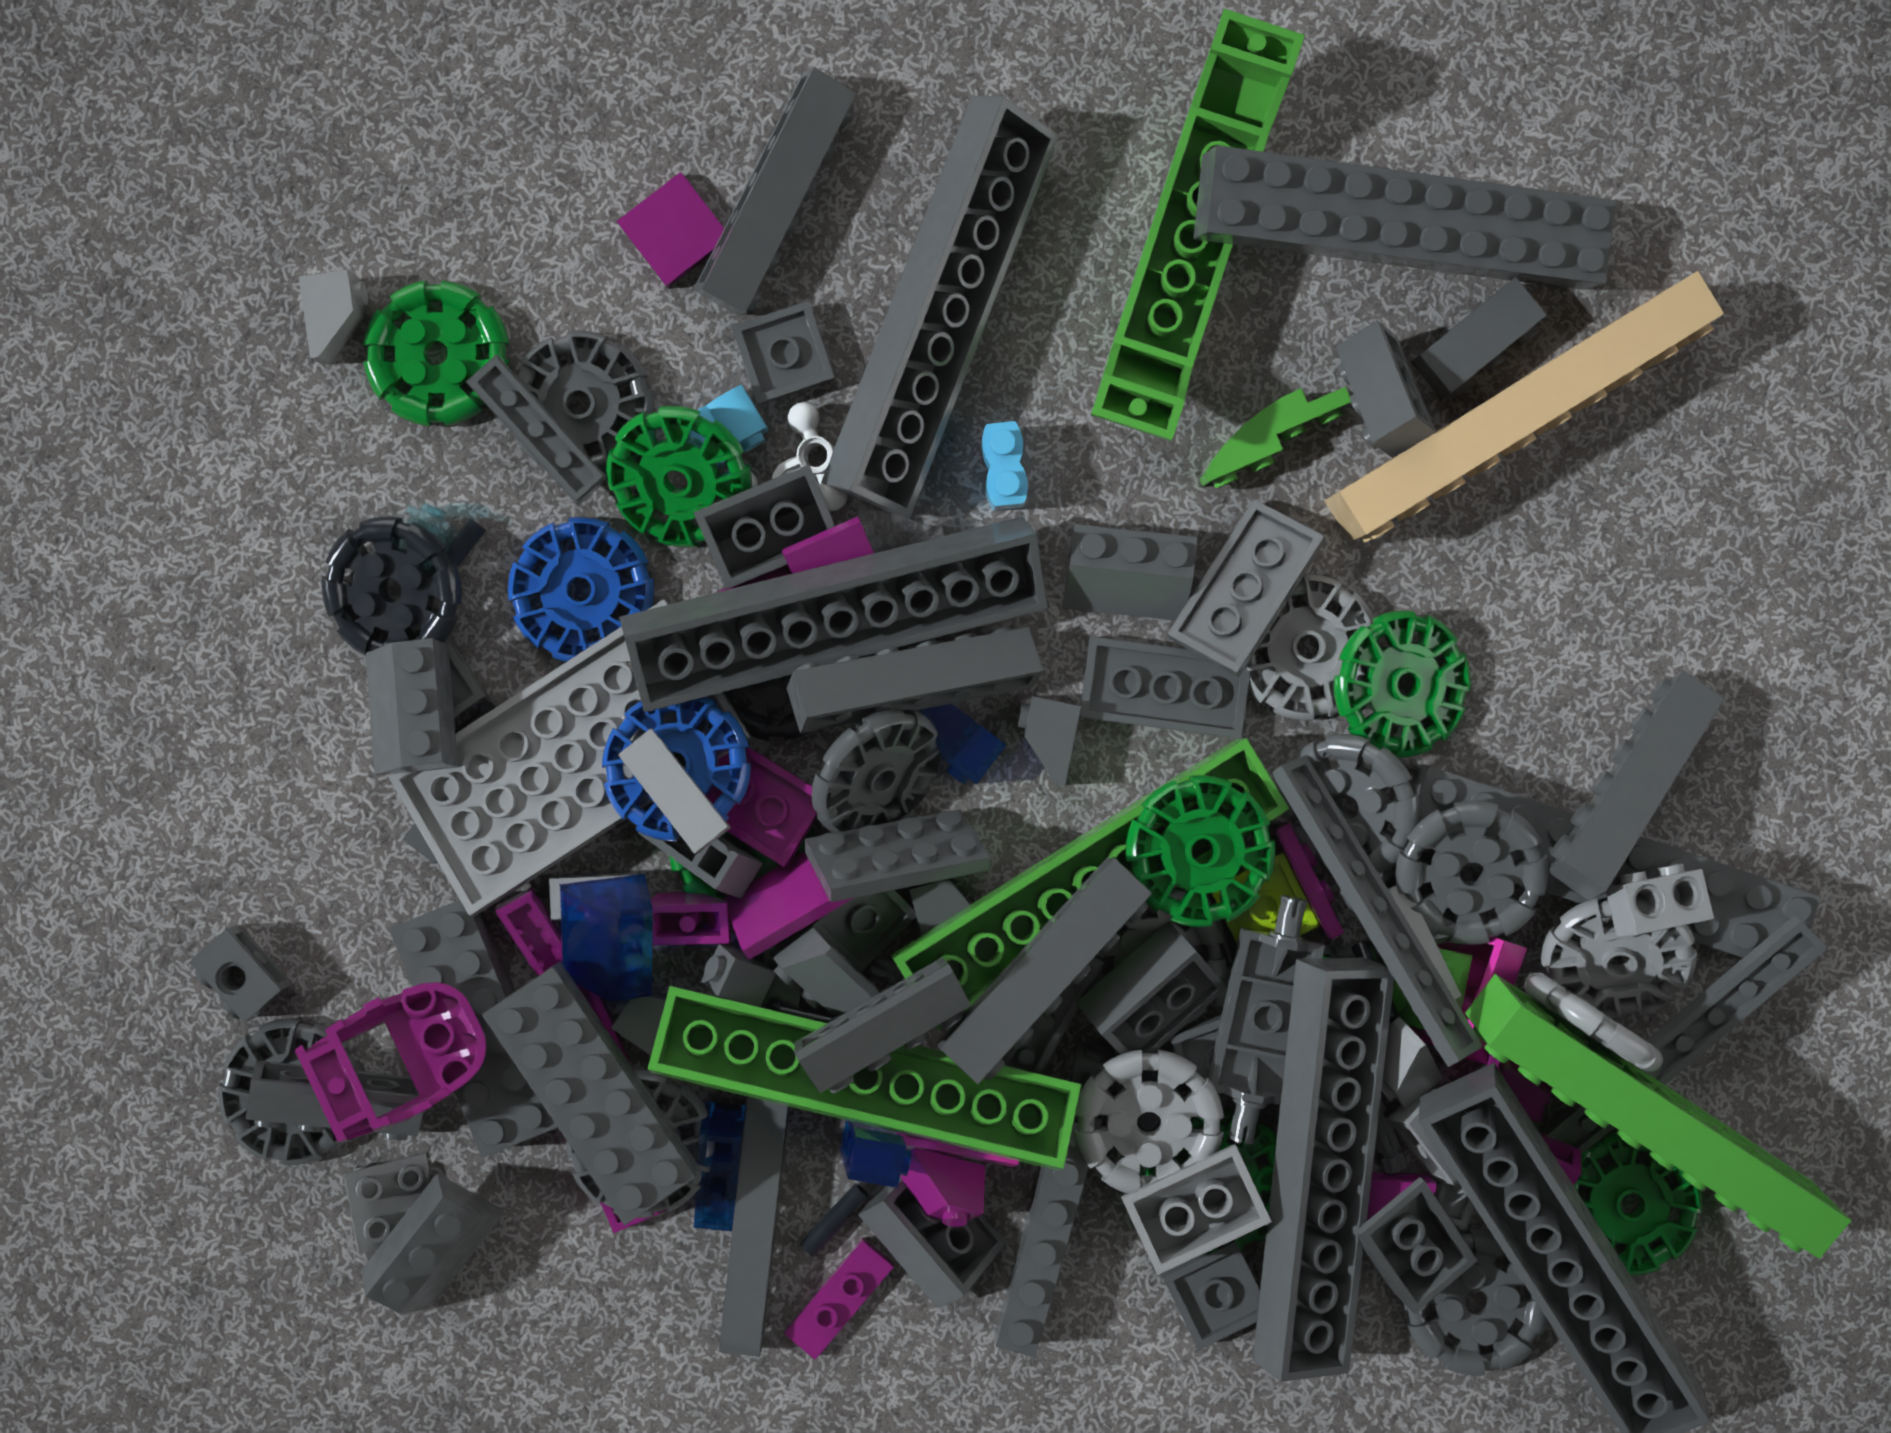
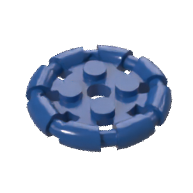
(566, 567)
(699, 755)

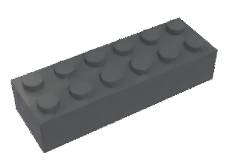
(463, 953)
(592, 1093)

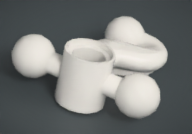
(804, 419)

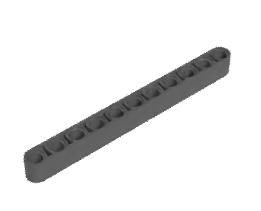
(756, 1208)

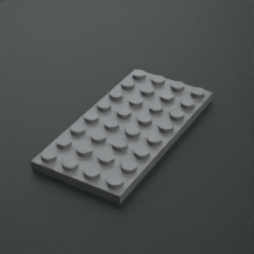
(531, 776)

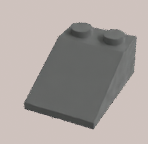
(1415, 1246)

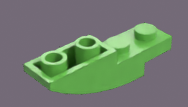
(1258, 438)

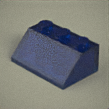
(608, 936)

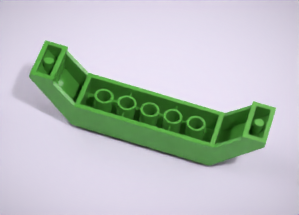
(1179, 275)

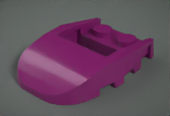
(434, 1037)

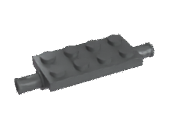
(1256, 1017)

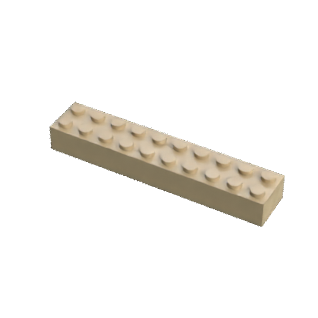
(1529, 405)

